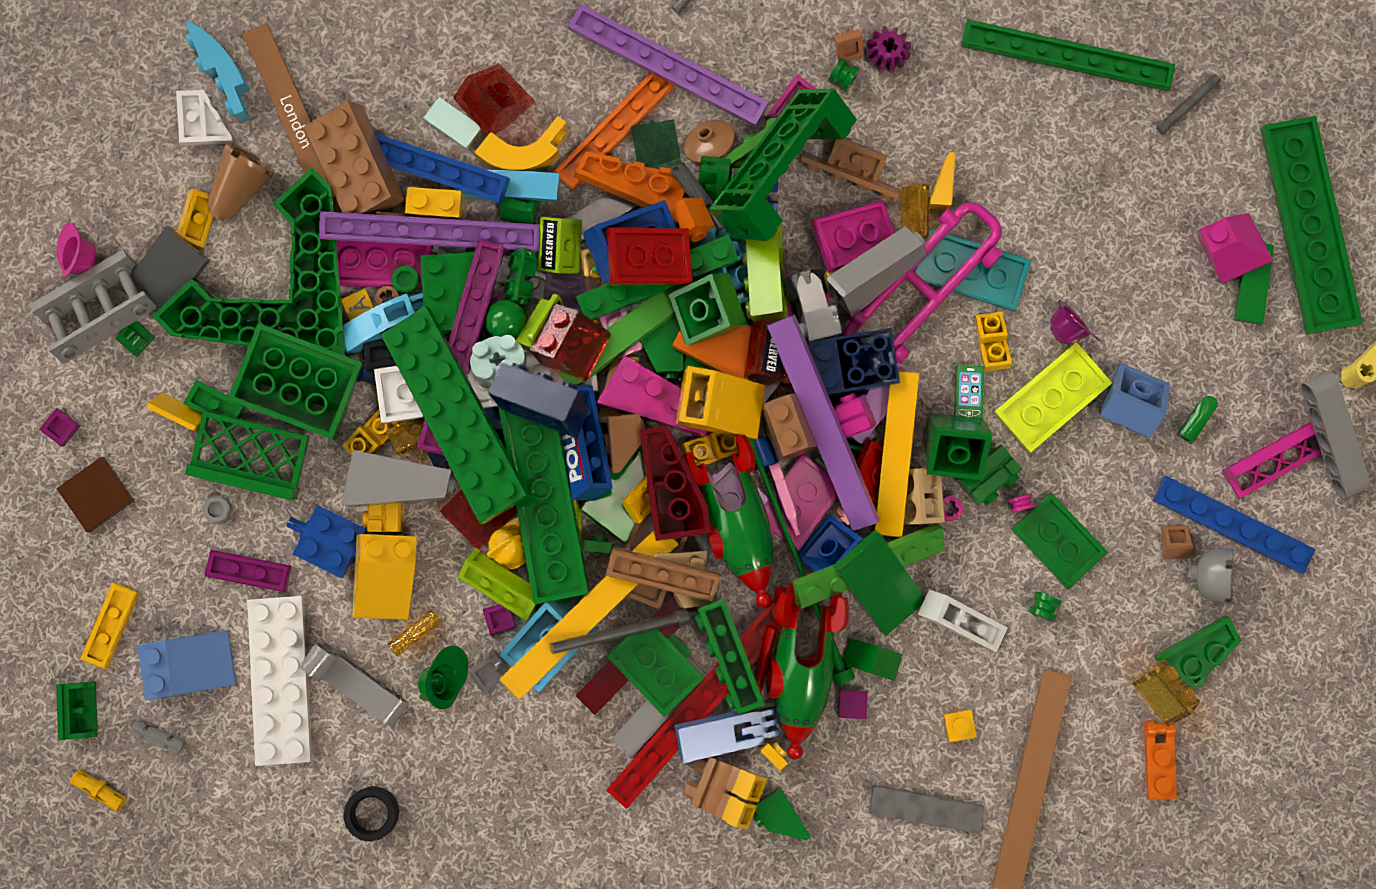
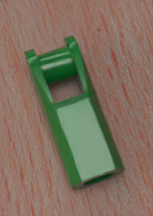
(1198, 419)

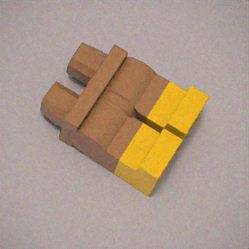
(715, 791)

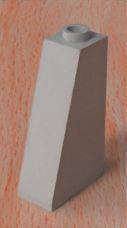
(876, 270)
(388, 480)

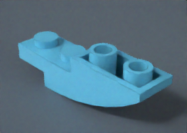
(219, 65)
(377, 320)

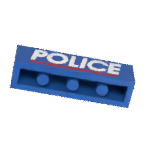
(586, 455)

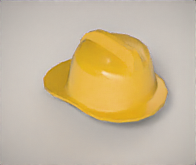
(507, 546)

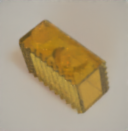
(1166, 692)

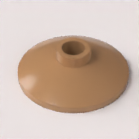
(709, 139)

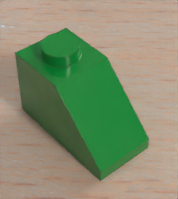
(779, 816)

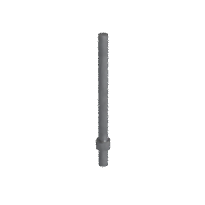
(679, 618)

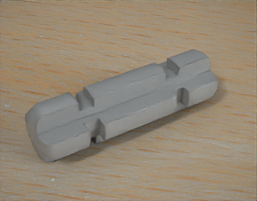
(157, 737)

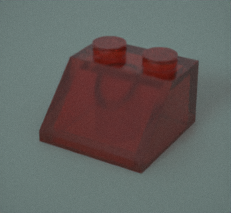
(492, 99)
(570, 342)

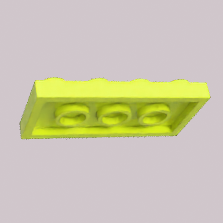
(1052, 397)

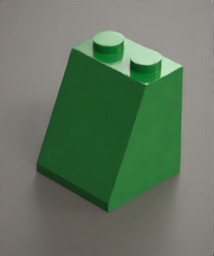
(956, 446)

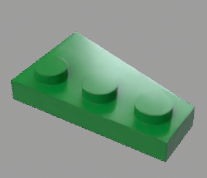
(444, 284)
(1201, 651)

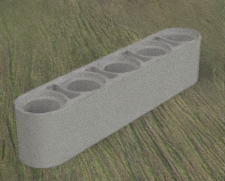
(1335, 434)

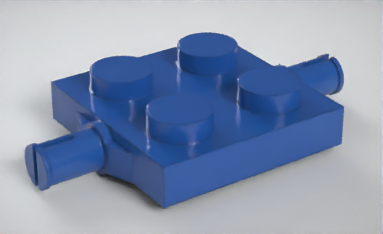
(327, 541)

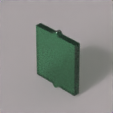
(656, 144)

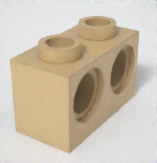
(924, 498)

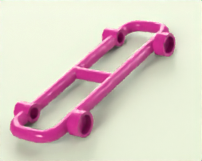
(986, 254)

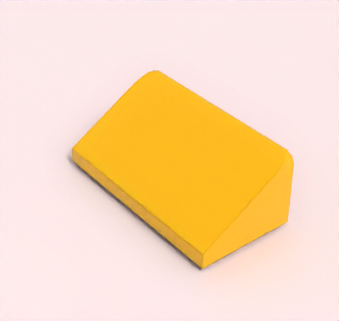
(195, 218)
(175, 411)

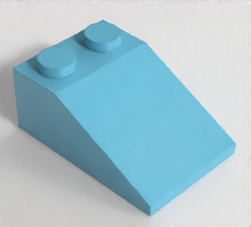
(534, 630)

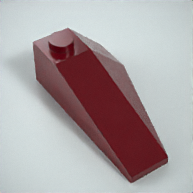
(673, 493)

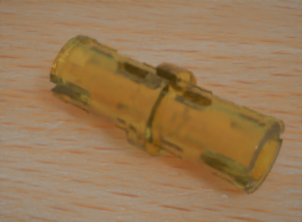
(414, 633)

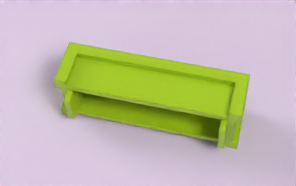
(498, 584)

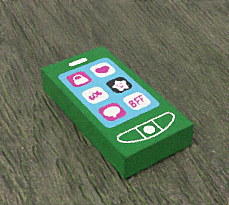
(969, 391)

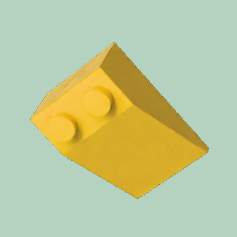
(383, 576)

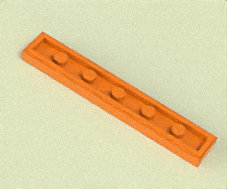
(616, 125)

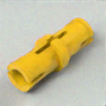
(98, 790)

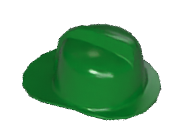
(444, 677)

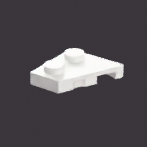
(199, 120)

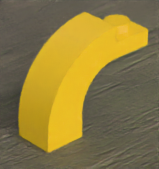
(534, 157)

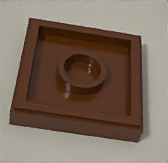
(95, 494)

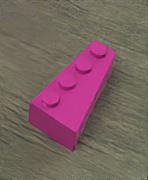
(642, 392)

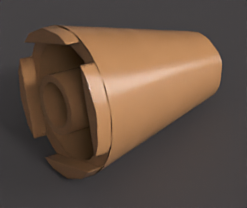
(236, 182)

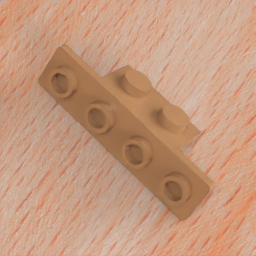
(855, 164)

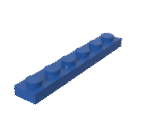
(444, 169)
(1234, 525)

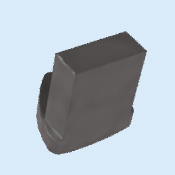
(489, 671)

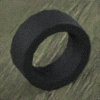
(350, 810)

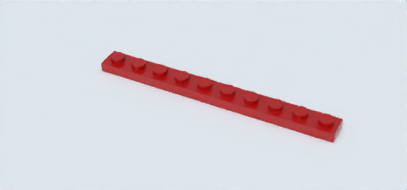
(695, 706)

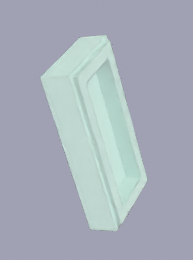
(452, 123)

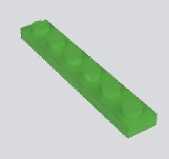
(907, 549)

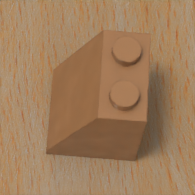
(787, 428)

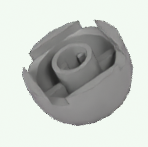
(1215, 575)

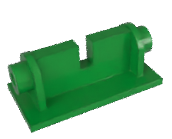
(521, 264)

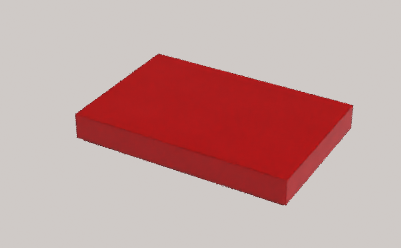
(649, 256)

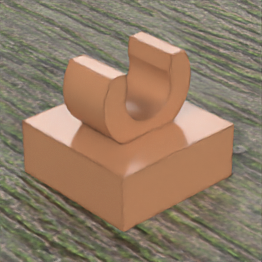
(849, 45)

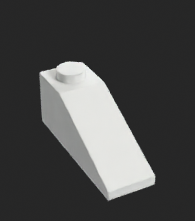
(962, 620)

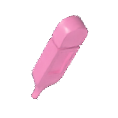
(784, 496)

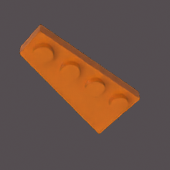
(630, 181)

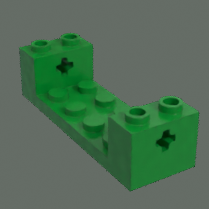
(808, 116)

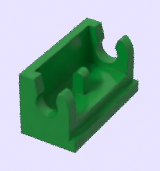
(714, 175)
(76, 710)

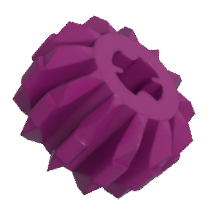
(898, 52)

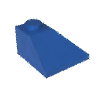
(828, 544)

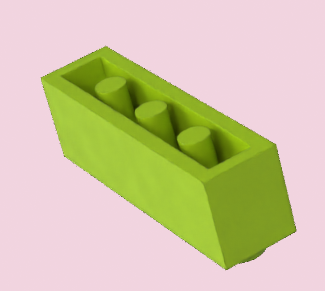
(765, 278)

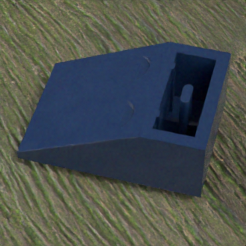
(856, 362)

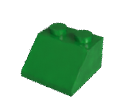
(707, 308)

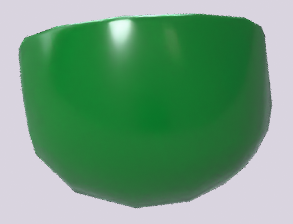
(505, 319)

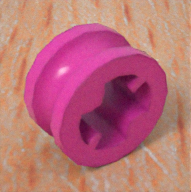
(1021, 503)
(957, 505)

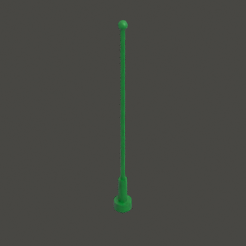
(841, 673)

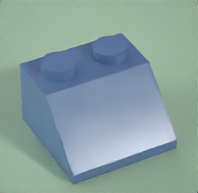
(1135, 400)

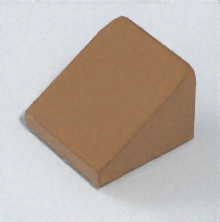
(1176, 542)

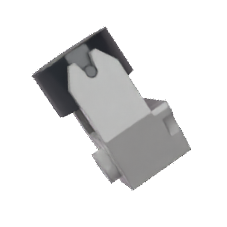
(808, 294)

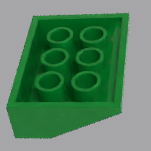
(296, 381)

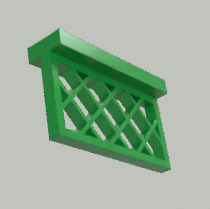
(243, 479)

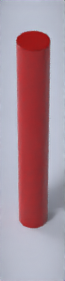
(765, 655)

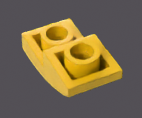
(993, 341)
(370, 436)
(711, 448)

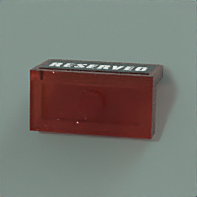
(762, 354)

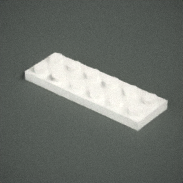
(278, 682)

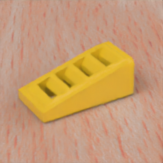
(943, 190)

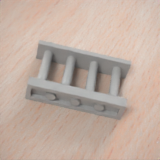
(84, 288)

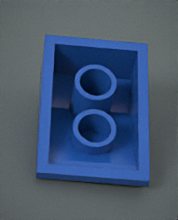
(652, 216)

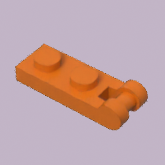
(1160, 761)

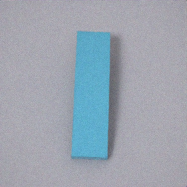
(527, 186)

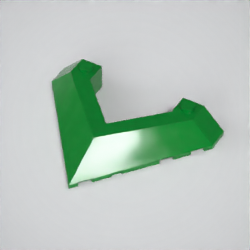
(314, 291)

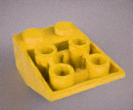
(720, 403)

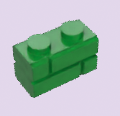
(999, 471)

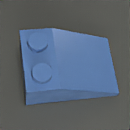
(186, 665)

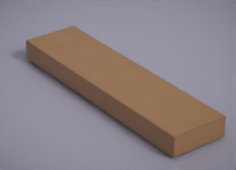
(663, 574)

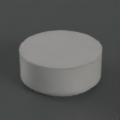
(217, 509)

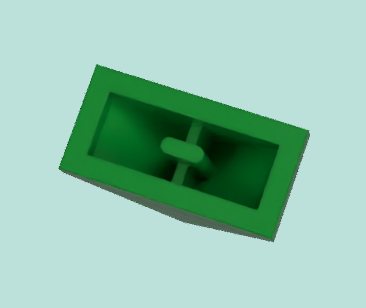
(872, 659)

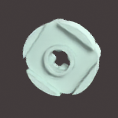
(490, 349)

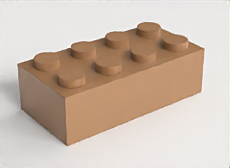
(354, 160)

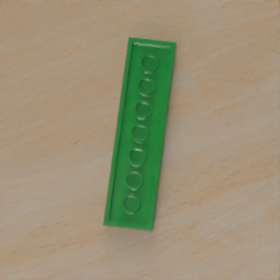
(1311, 225)
(455, 415)
(548, 514)

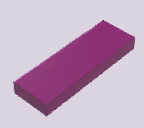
(248, 571)

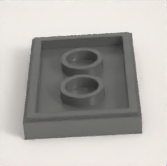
(167, 267)

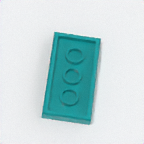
(996, 286)

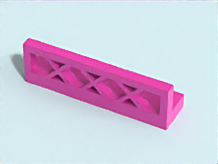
(1268, 453)

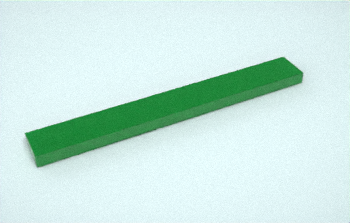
(1068, 55)

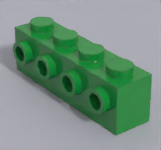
(733, 663)

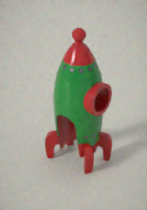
(741, 535)
(803, 683)

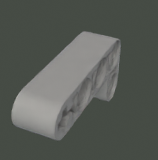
(354, 683)

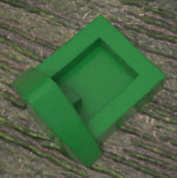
(519, 211)

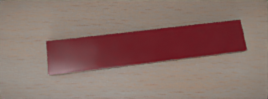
(610, 678)

